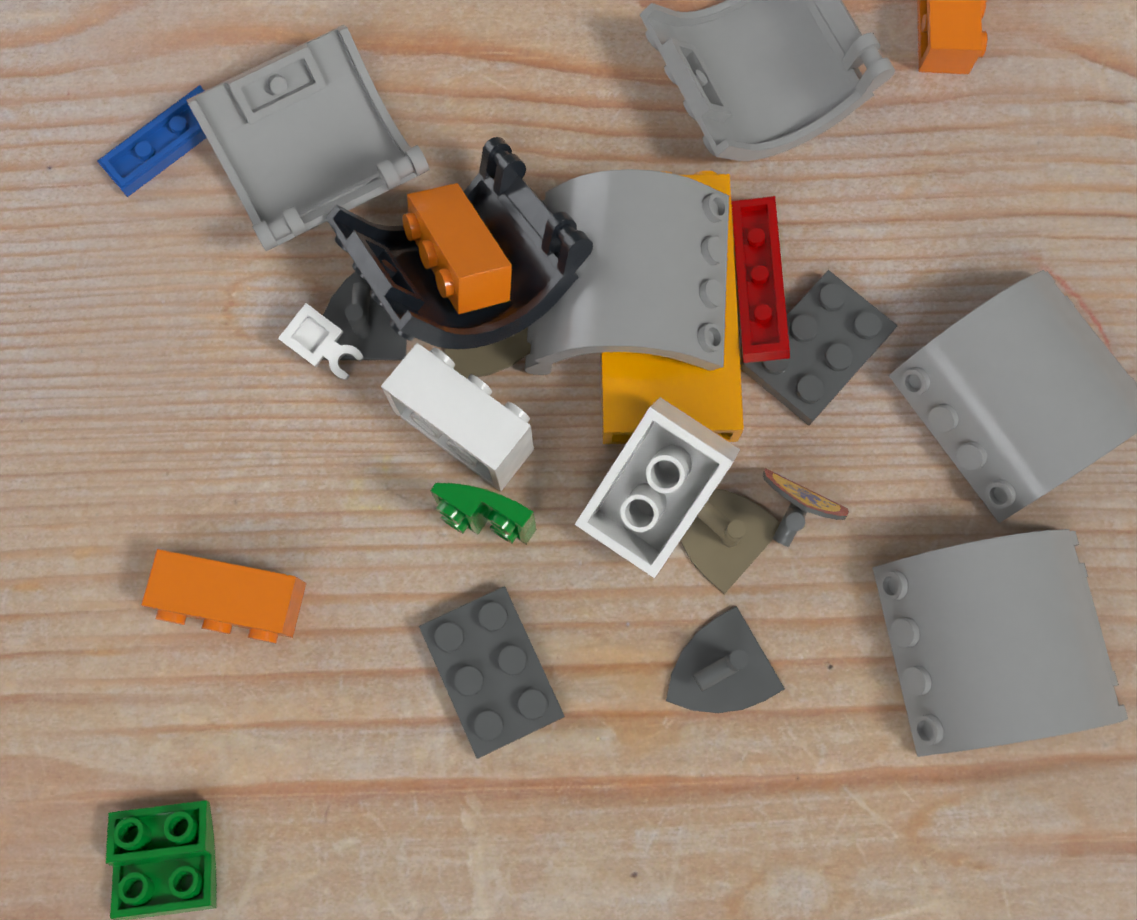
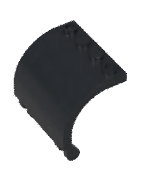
(521, 227)

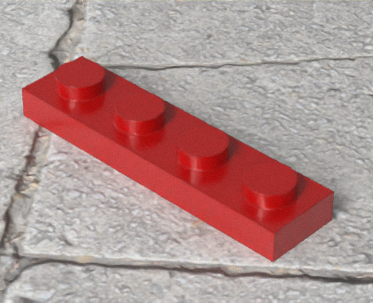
(760, 280)

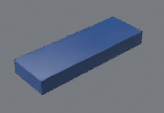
(154, 146)

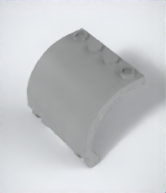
(766, 70)
(305, 137)
(651, 273)
(1021, 394)
(997, 642)

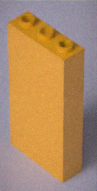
(637, 380)

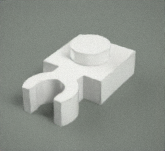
(316, 338)

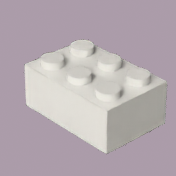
(460, 415)
(657, 486)

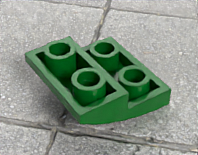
(472, 507)
(161, 860)

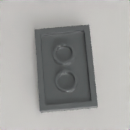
(829, 342)
(491, 672)

